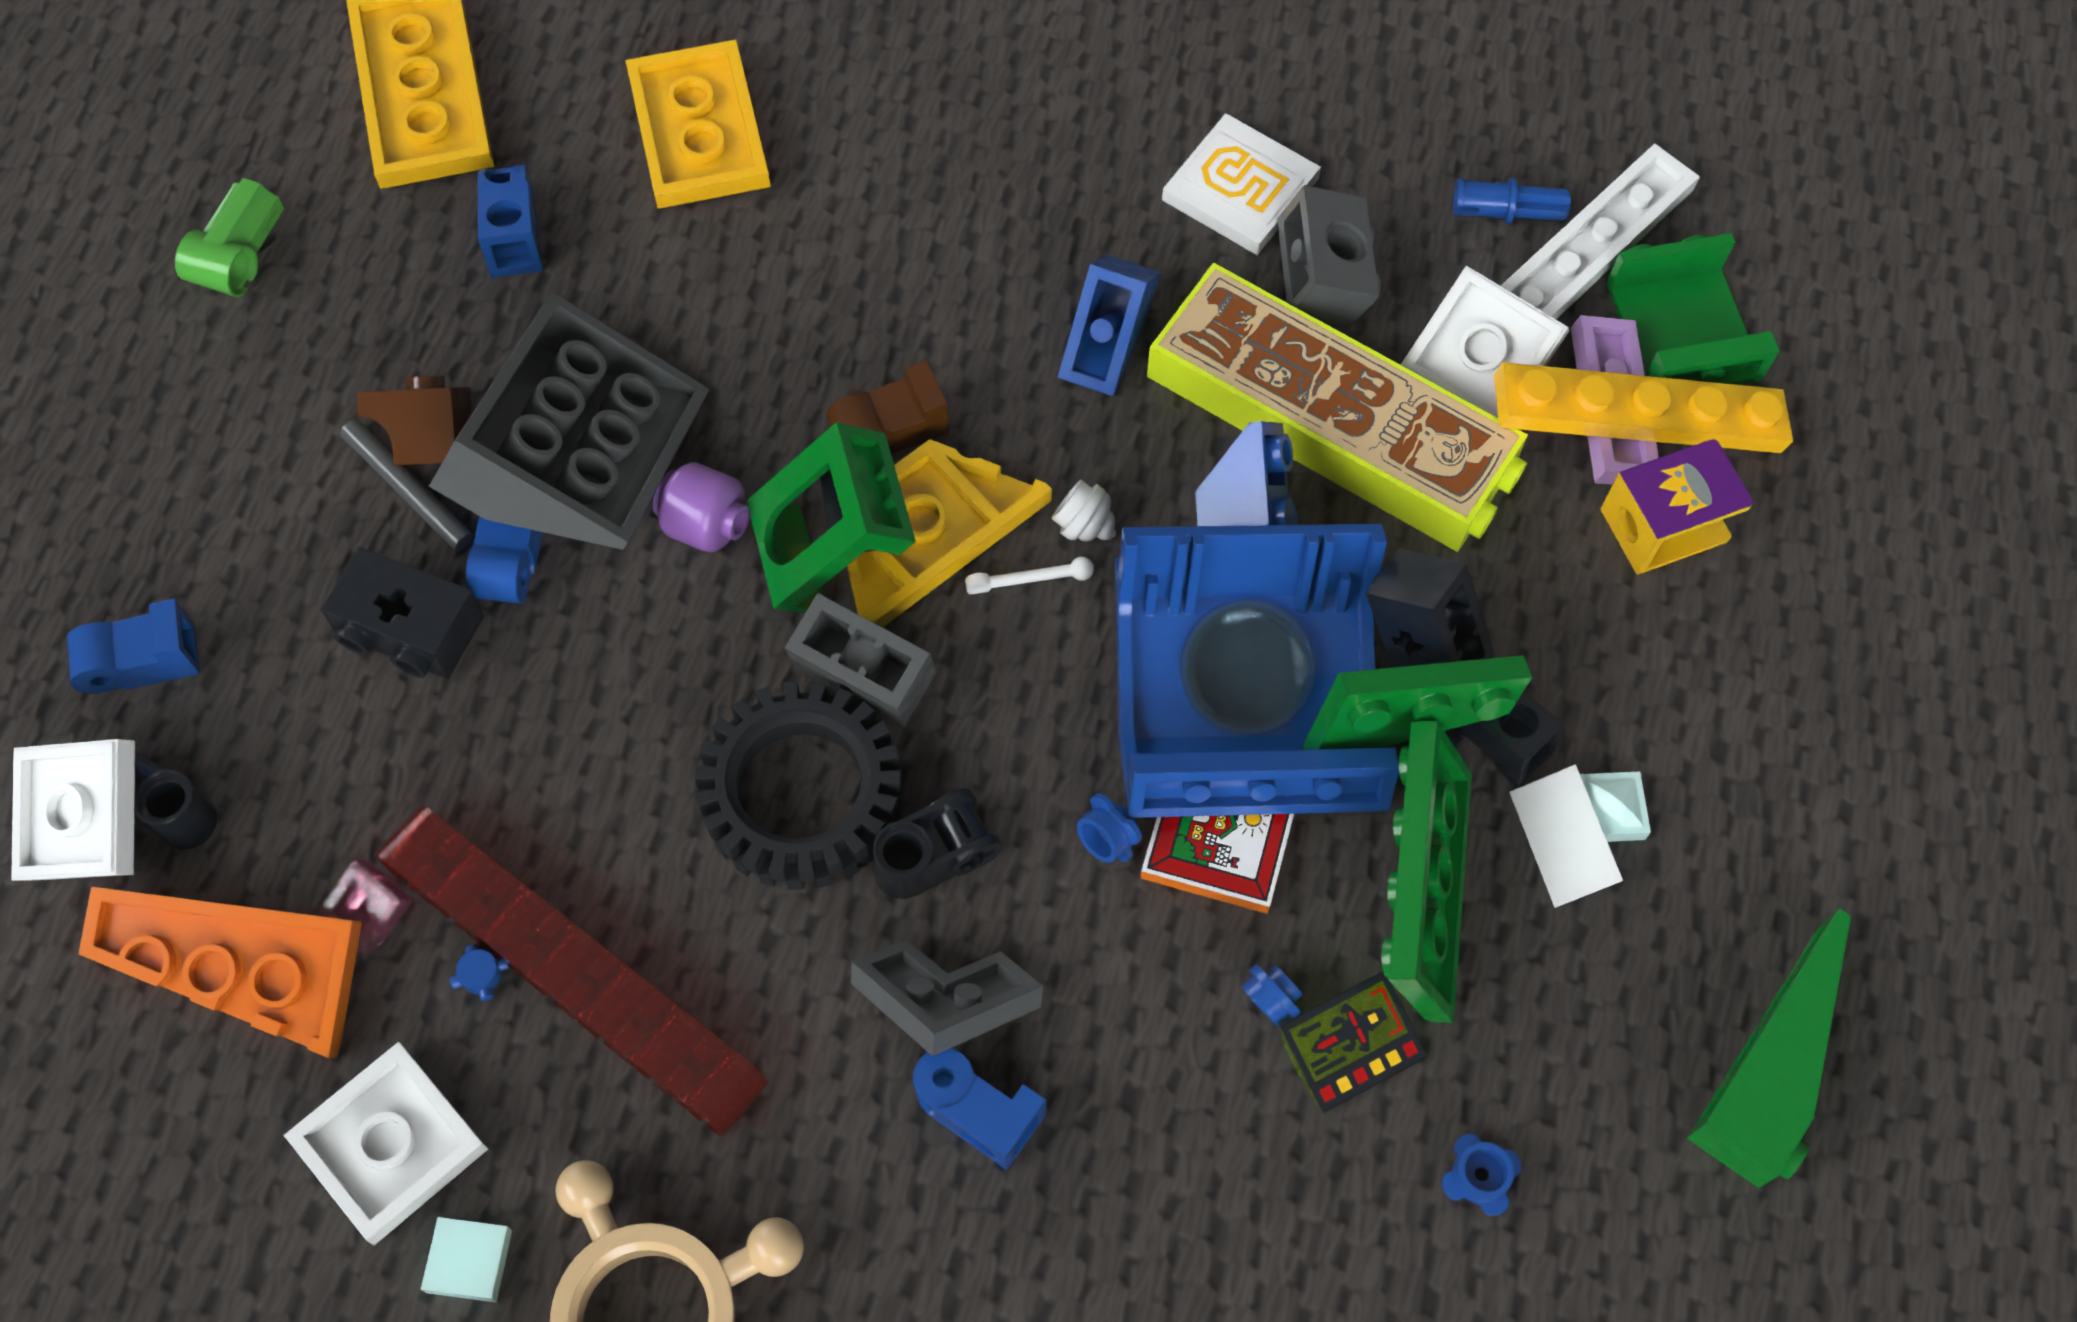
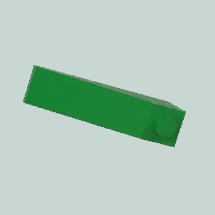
(1775, 1080)

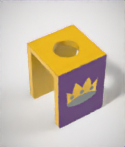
(1675, 505)

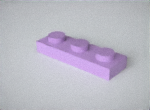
(1614, 348)

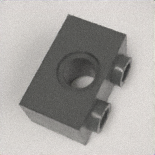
(1328, 255)

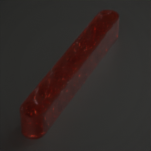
(574, 969)

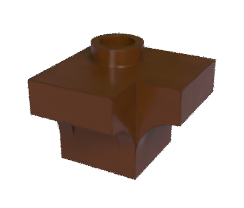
(419, 419)

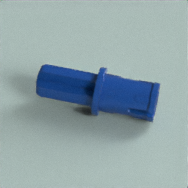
(1509, 201)

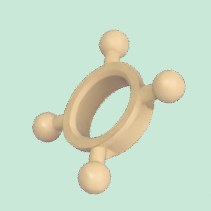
(585, 1192)

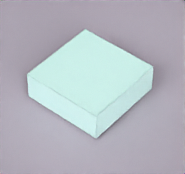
(466, 1259)

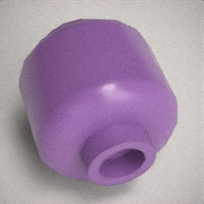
(701, 507)

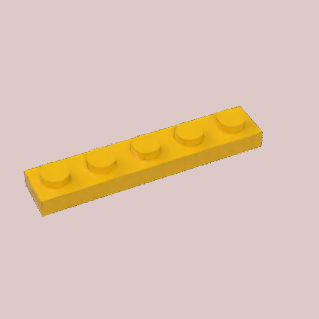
(1641, 407)

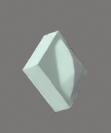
(1619, 804)

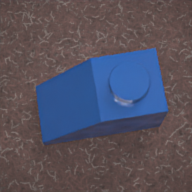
(1108, 323)

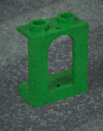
(869, 504)

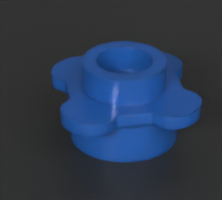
(1108, 830)
(1499, 1164)

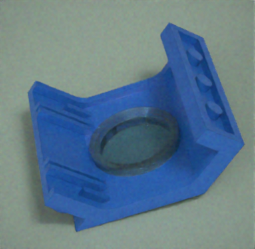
(1230, 660)

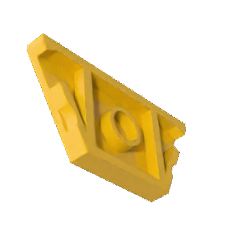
(955, 515)

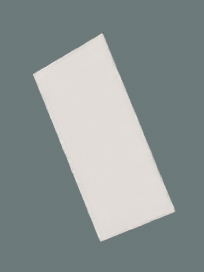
(1565, 836)

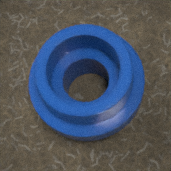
(1273, 993)

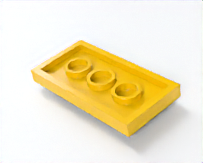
(419, 89)

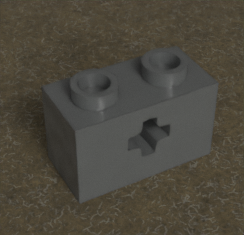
(861, 659)

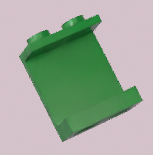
(1688, 312)

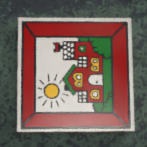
(1219, 856)

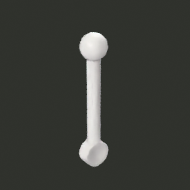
(1080, 569)

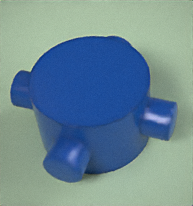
(478, 972)

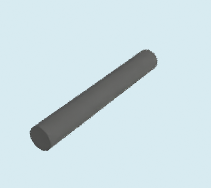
(407, 485)

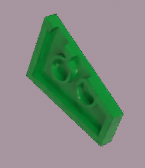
(1380, 704)

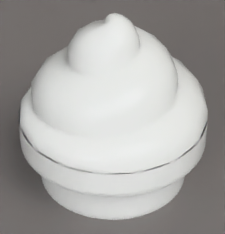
(1085, 513)

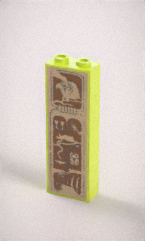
(1341, 405)

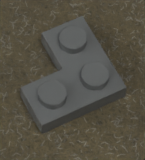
(943, 1007)

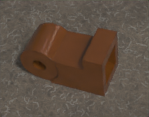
(903, 410)

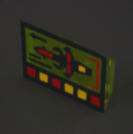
(1352, 1042)

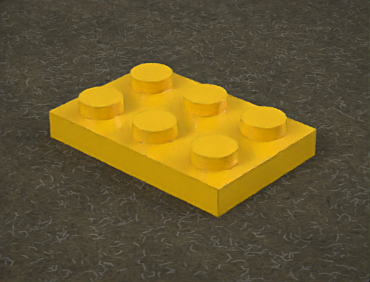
(697, 124)

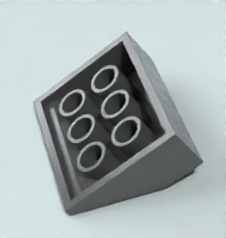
(571, 431)

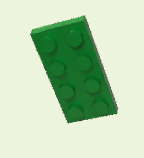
(1430, 873)

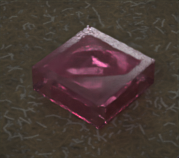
(367, 897)

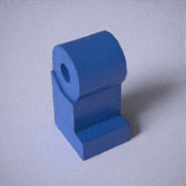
(508, 221)
(502, 561)
(133, 650)
(975, 1108)

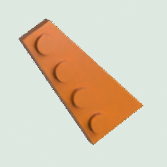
(253, 963)

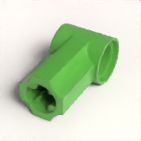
(228, 247)

